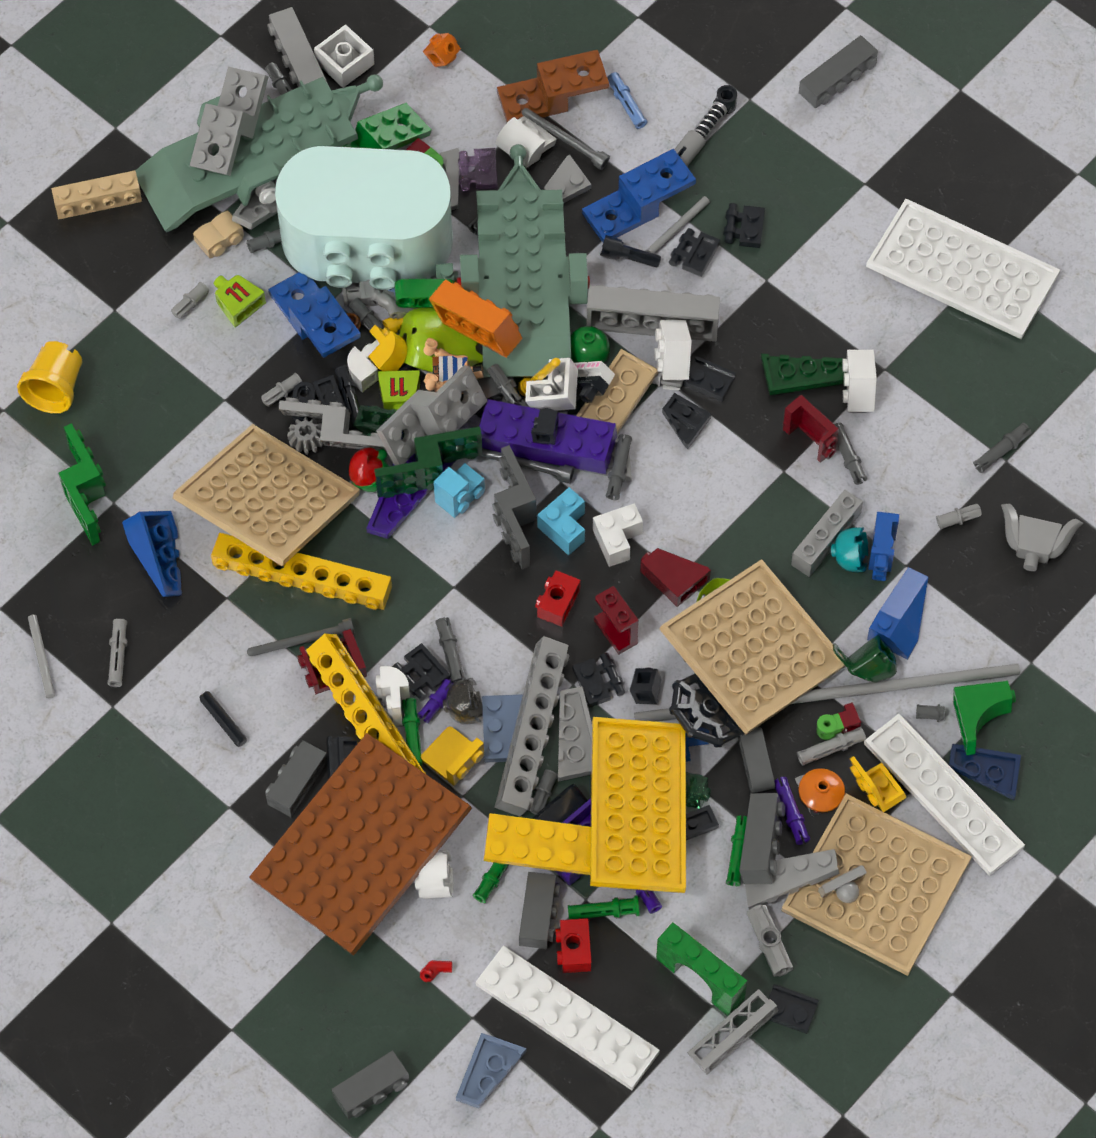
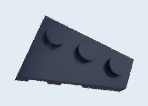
(988, 767)

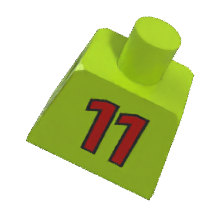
(238, 298)
(397, 387)

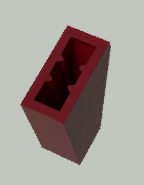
(674, 575)

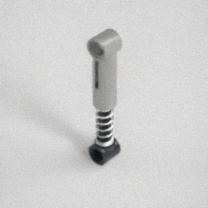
(695, 138)

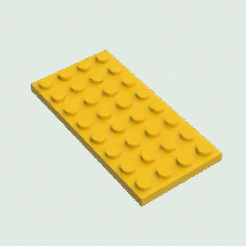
(638, 805)

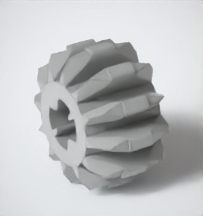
(305, 435)

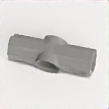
(775, 952)

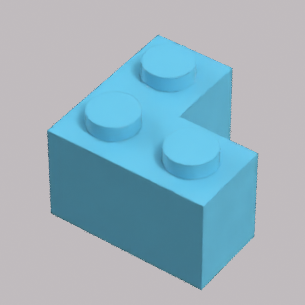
(458, 489)
(560, 519)

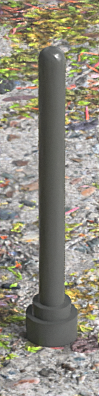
(599, 159)
(564, 472)
(300, 639)

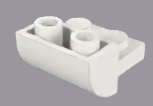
(528, 134)
(392, 688)

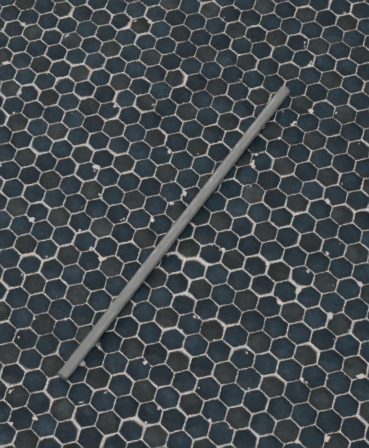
(873, 687)

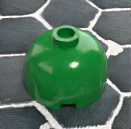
(589, 345)

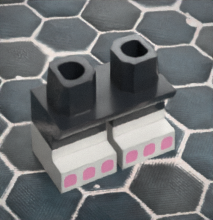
(592, 380)

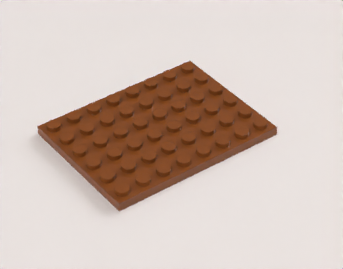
(360, 843)

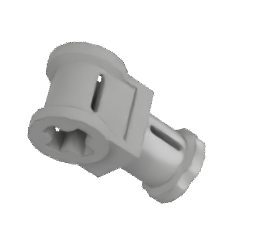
(363, 292)

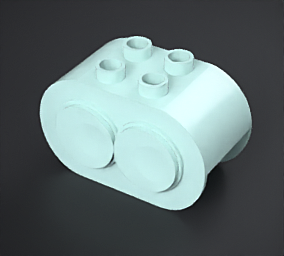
(364, 215)

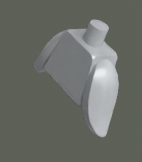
(1036, 538)

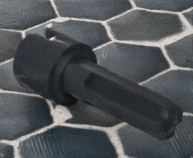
(614, 248)

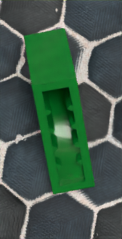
(978, 705)

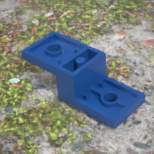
(639, 195)
(314, 313)

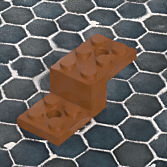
(554, 84)

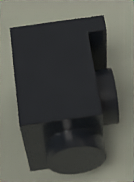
(545, 427)
(645, 685)

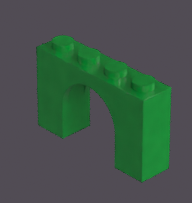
(679, 948)

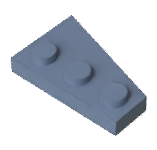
(498, 725)

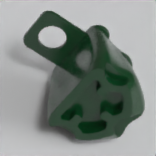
(871, 661)

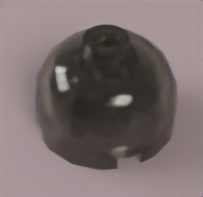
(463, 702)

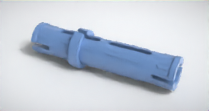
(623, 94)

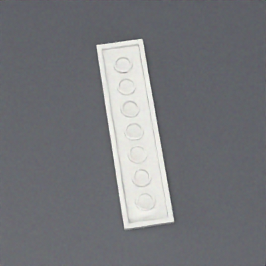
(944, 794)
(567, 1017)

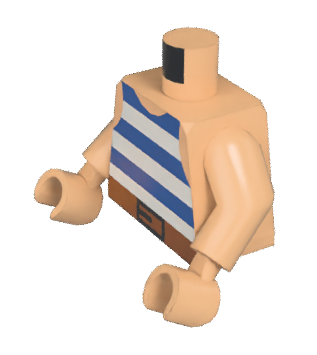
(445, 366)

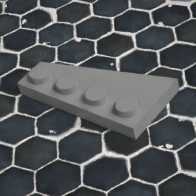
(574, 735)
(792, 875)

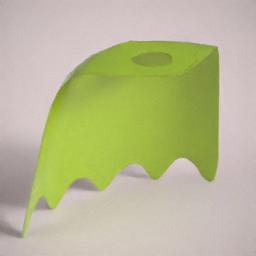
(430, 326)

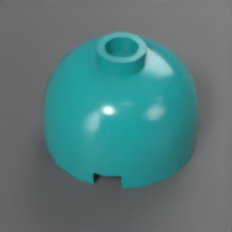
(851, 549)

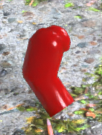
(433, 968)

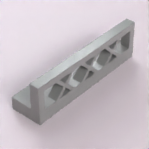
(736, 1035)

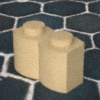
(218, 235)

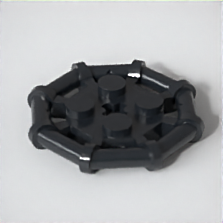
(700, 715)

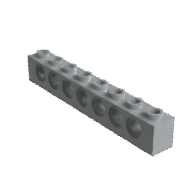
(508, 797)

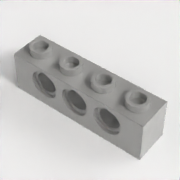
(824, 534)

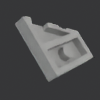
(568, 179)

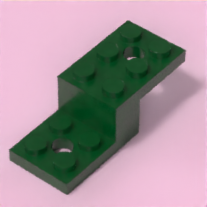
(429, 455)

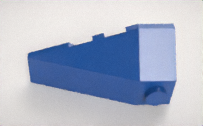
(153, 541)
(901, 614)

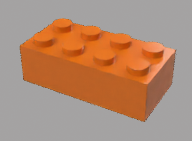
(476, 318)

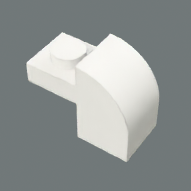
(361, 367)

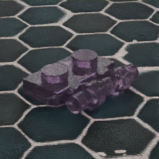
(485, 169)

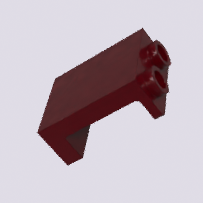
(814, 424)
(617, 620)
(313, 676)

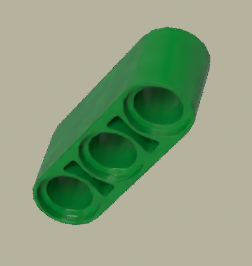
(416, 292)

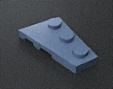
(487, 1068)

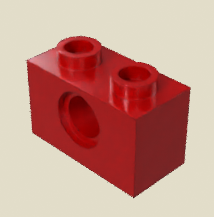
(558, 610)
(574, 932)

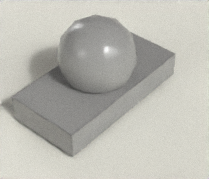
(844, 885)

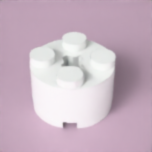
(436, 877)

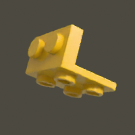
(453, 755)
(878, 784)

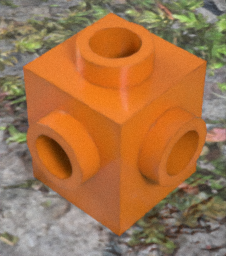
(442, 49)

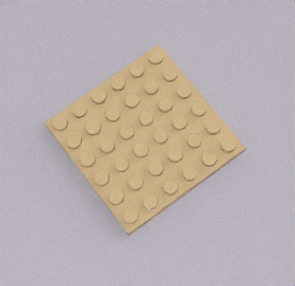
(266, 494)
(753, 646)
(899, 895)

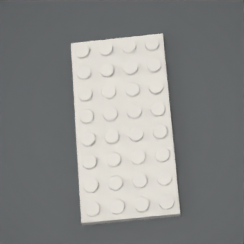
(963, 268)

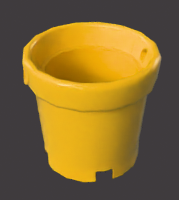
(51, 378)

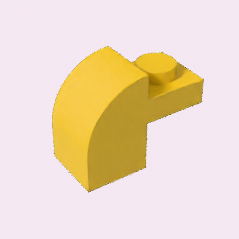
(390, 352)

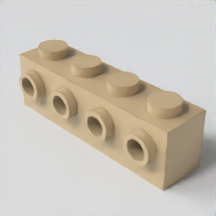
(96, 194)

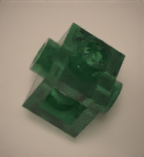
(696, 790)

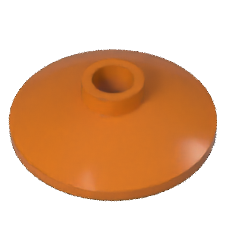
(819, 799)

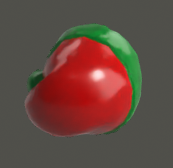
(363, 465)

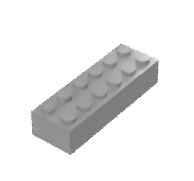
(641, 311)

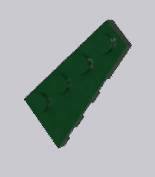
(796, 374)

